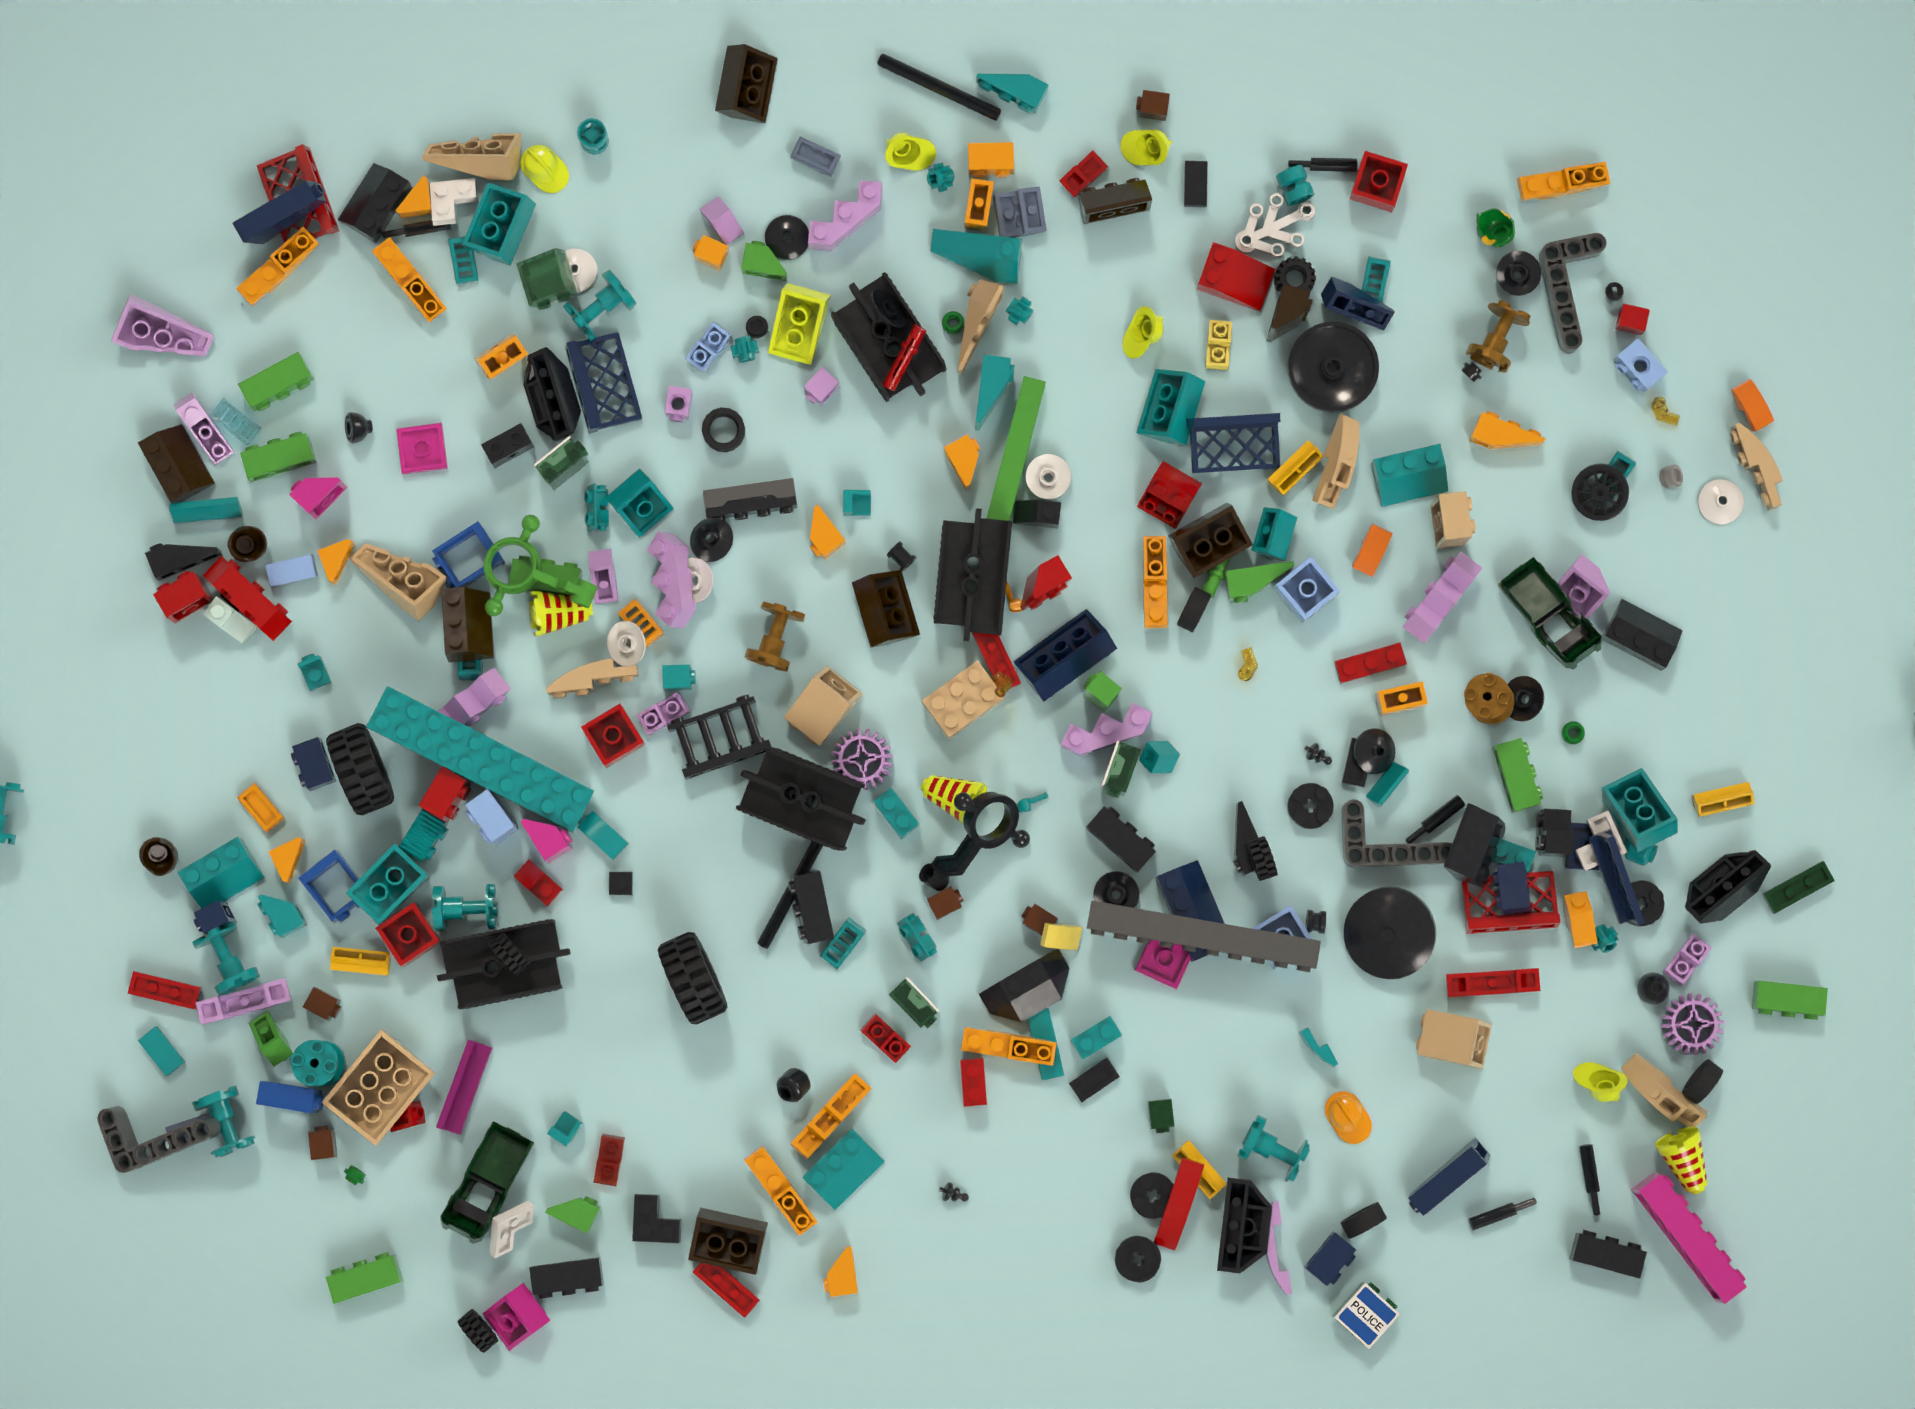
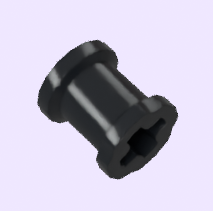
(901, 556)

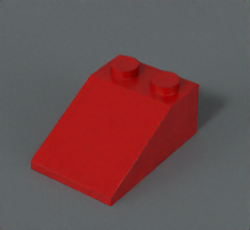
(1235, 277)

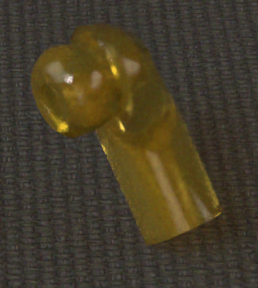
(1250, 665)

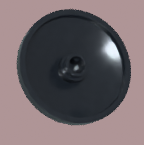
(1333, 367)
(1390, 932)

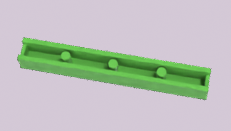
(1016, 449)

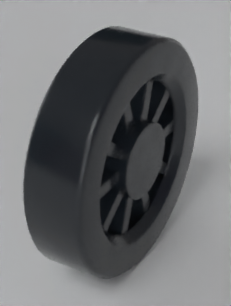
(1600, 492)

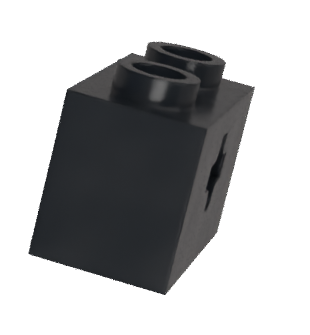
(507, 445)

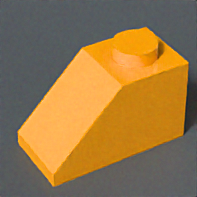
(963, 458)
(824, 535)
(1580, 919)
(842, 1275)

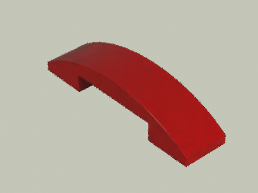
(1493, 982)
(1179, 1204)

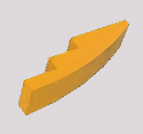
(830, 1116)

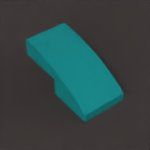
(602, 835)
(1323, 1052)

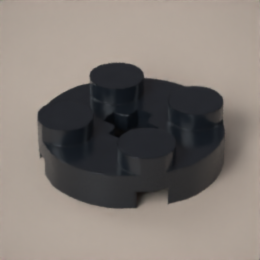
(1301, 815)
(1653, 898)
(1145, 1184)
(1150, 1263)

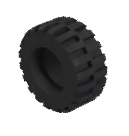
(360, 769)
(692, 978)

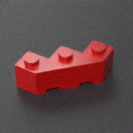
(247, 597)

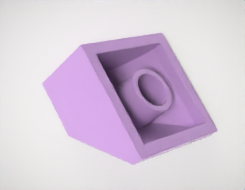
(1584, 586)

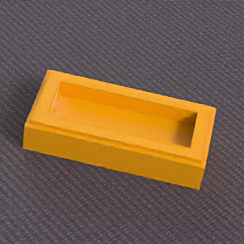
(260, 807)

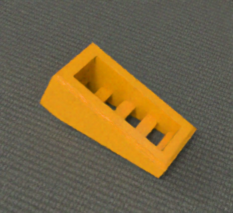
(656, 634)

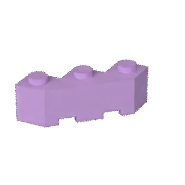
(846, 217)
(673, 579)
(1441, 596)
(474, 701)
(1106, 732)

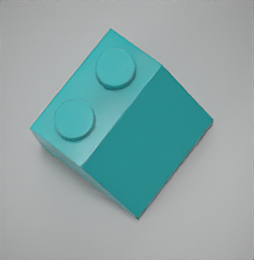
(639, 502)

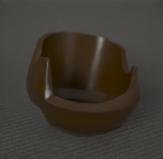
(247, 544)
(158, 856)

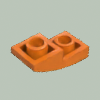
(1753, 404)
(1372, 550)

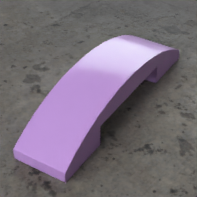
(243, 1001)
(1281, 1277)

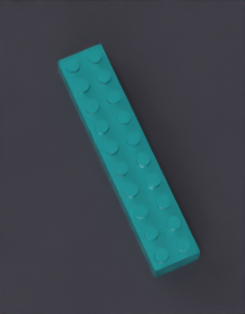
(479, 758)

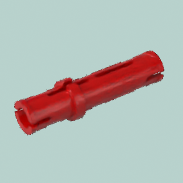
(908, 349)

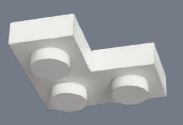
(447, 194)
(1598, 824)
(506, 1225)

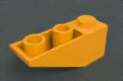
(1498, 434)

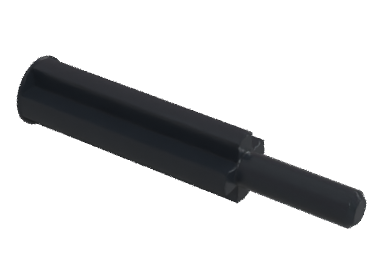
(1327, 164)
(416, 229)
(1438, 818)
(1590, 1175)
(1499, 1214)

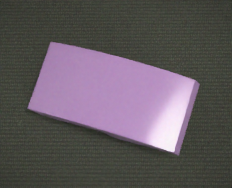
(662, 713)
(1687, 959)

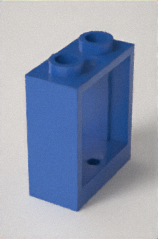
(441, 563)
(318, 870)
(289, 1097)

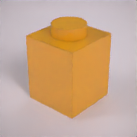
(710, 252)

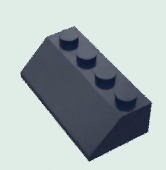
(1065, 655)
(1189, 896)

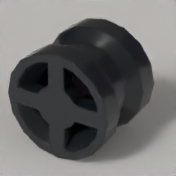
(1315, 921)

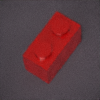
(973, 1082)

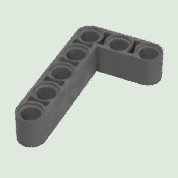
(1563, 286)
(1387, 849)
(155, 1146)

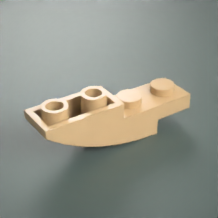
(1755, 455)
(1341, 461)
(582, 678)
(1658, 1090)

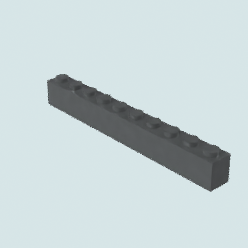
(1203, 934)

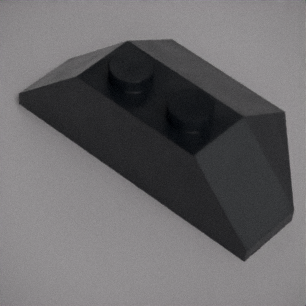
(551, 394)
(1726, 885)
(1028, 989)
(1243, 1226)

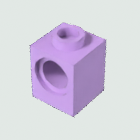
(820, 387)
(674, 394)

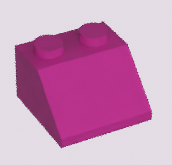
(317, 494)
(548, 839)
(516, 1316)

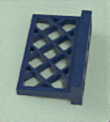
(584, 388)
(1230, 423)
(1615, 878)

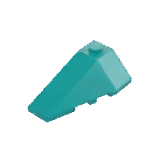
(985, 254)

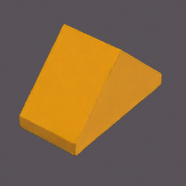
(417, 201)
(335, 558)
(287, 857)

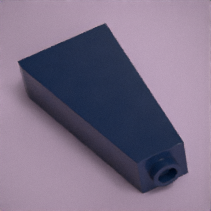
(279, 213)
(1449, 1177)

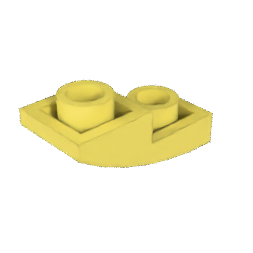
(1218, 345)
(1061, 936)

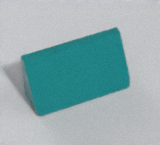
(1387, 784)

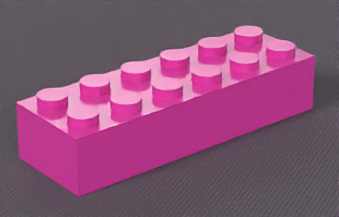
(1689, 1238)

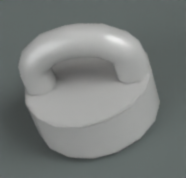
(1671, 476)

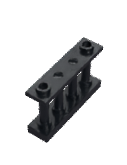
(715, 760)

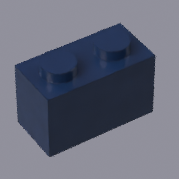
(313, 764)
(1513, 888)
(212, 916)
(1330, 1259)

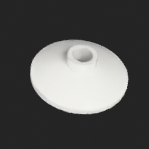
(586, 266)
(1046, 465)
(1709, 502)
(703, 572)
(619, 643)

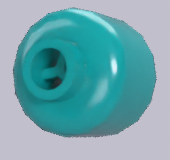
(1641, 858)

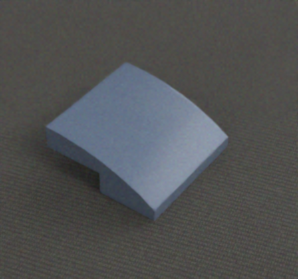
(1020, 212)

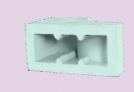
(229, 620)

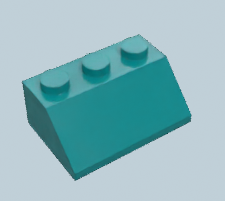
(499, 223)
(1169, 403)
(1410, 475)
(221, 873)
(843, 1169)

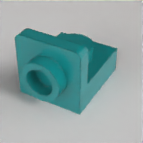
(314, 671)

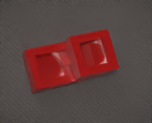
(1083, 174)

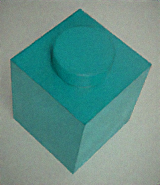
(678, 677)

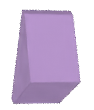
(722, 220)

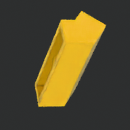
(1295, 468)
(1723, 799)
(360, 961)
(1210, 1180)

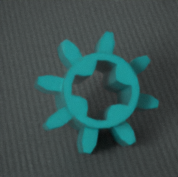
(940, 177)
(1019, 310)
(744, 349)
(1605, 938)

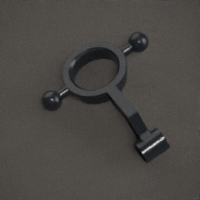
(937, 873)

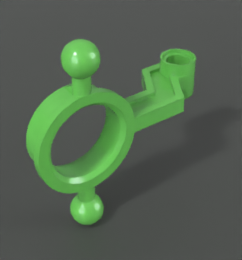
(581, 593)

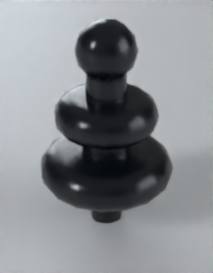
(1319, 755)
(948, 1192)

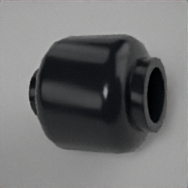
(793, 1085)

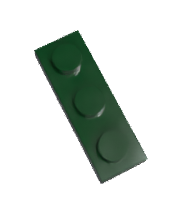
(1798, 887)

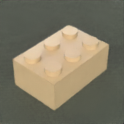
(1452, 520)
(962, 700)

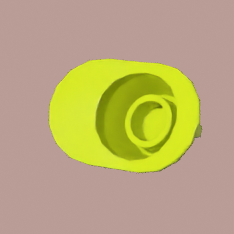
(1145, 147)
(909, 152)
(544, 168)
(1142, 331)
(1600, 1080)

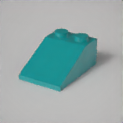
(993, 384)
(387, 884)

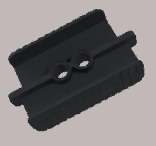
(858, 325)
(988, 542)
(768, 798)
(468, 959)

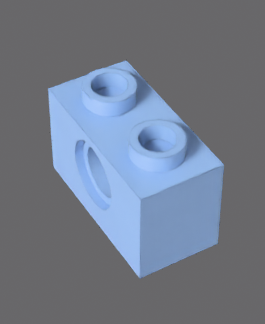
(1652, 367)

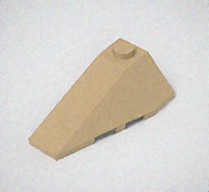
(487, 158)
(981, 307)
(408, 583)

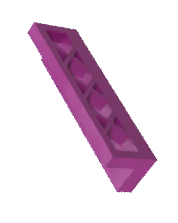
(464, 1087)

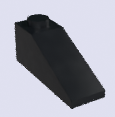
(172, 559)
(1243, 832)

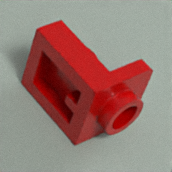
(411, 1117)

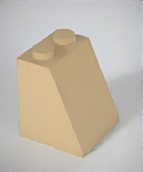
(822, 705)
(1454, 1038)

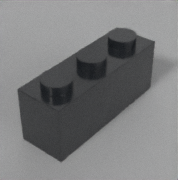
(1121, 838)
(811, 907)
(1608, 1254)
(566, 1277)

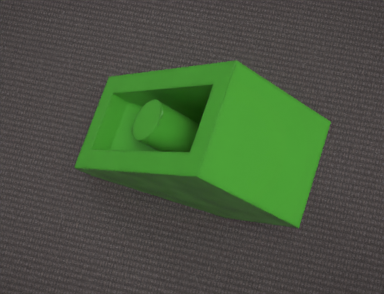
(761, 262)
(270, 1039)
(577, 1213)

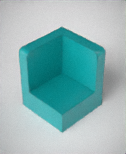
(856, 502)
(1159, 757)
(565, 1128)

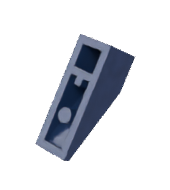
(1355, 303)

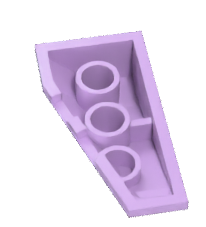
(155, 329)

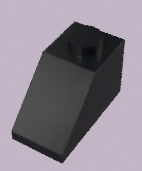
(1037, 513)

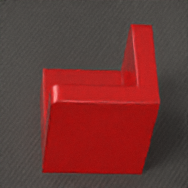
(1632, 319)

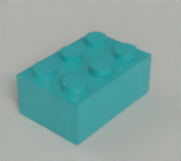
(1639, 810)

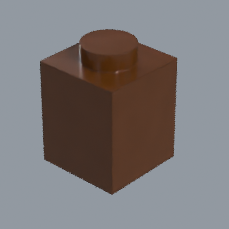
(1153, 105)
(945, 902)
(1036, 918)
(322, 1004)
(322, 1143)

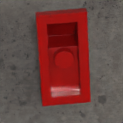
(538, 882)

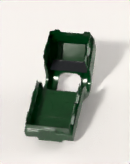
(1540, 599)
(495, 1166)

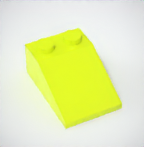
(798, 323)

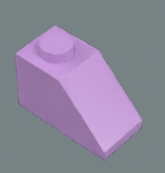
(603, 575)

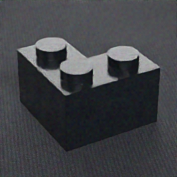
(1555, 833)
(648, 1225)

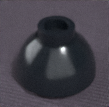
(357, 427)
(1653, 988)

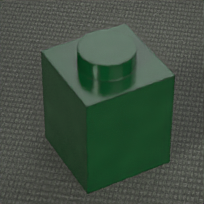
(1161, 1115)

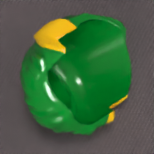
(1495, 227)

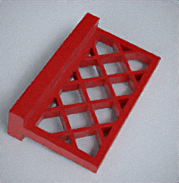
(309, 173)
(1514, 921)

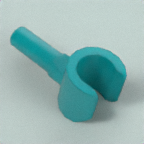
(1024, 804)

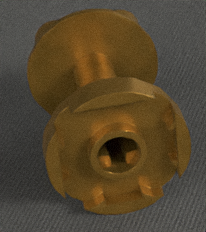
(1494, 344)
(771, 644)
(1498, 707)

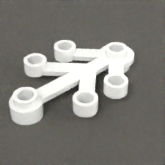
(1272, 228)

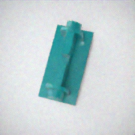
(594, 516)
(920, 946)

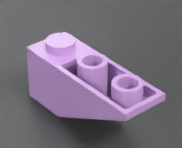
(203, 428)

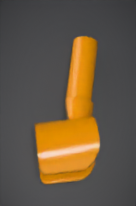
(1014, 604)

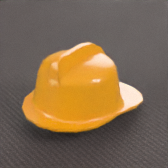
(1348, 1117)

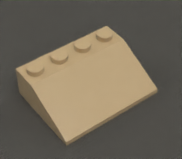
(378, 1087)

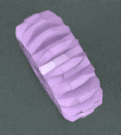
(874, 757)
(1692, 1013)

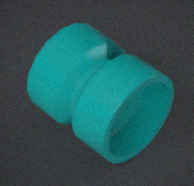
(593, 136)
(1295, 186)

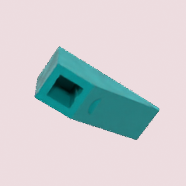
(1018, 88)

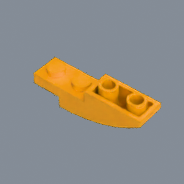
(1563, 182)
(278, 267)
(409, 279)
(1155, 582)
(1008, 1045)
(780, 1190)

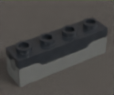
(751, 499)

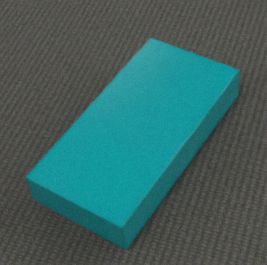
(161, 1051)

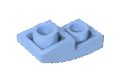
(708, 347)
(291, 570)

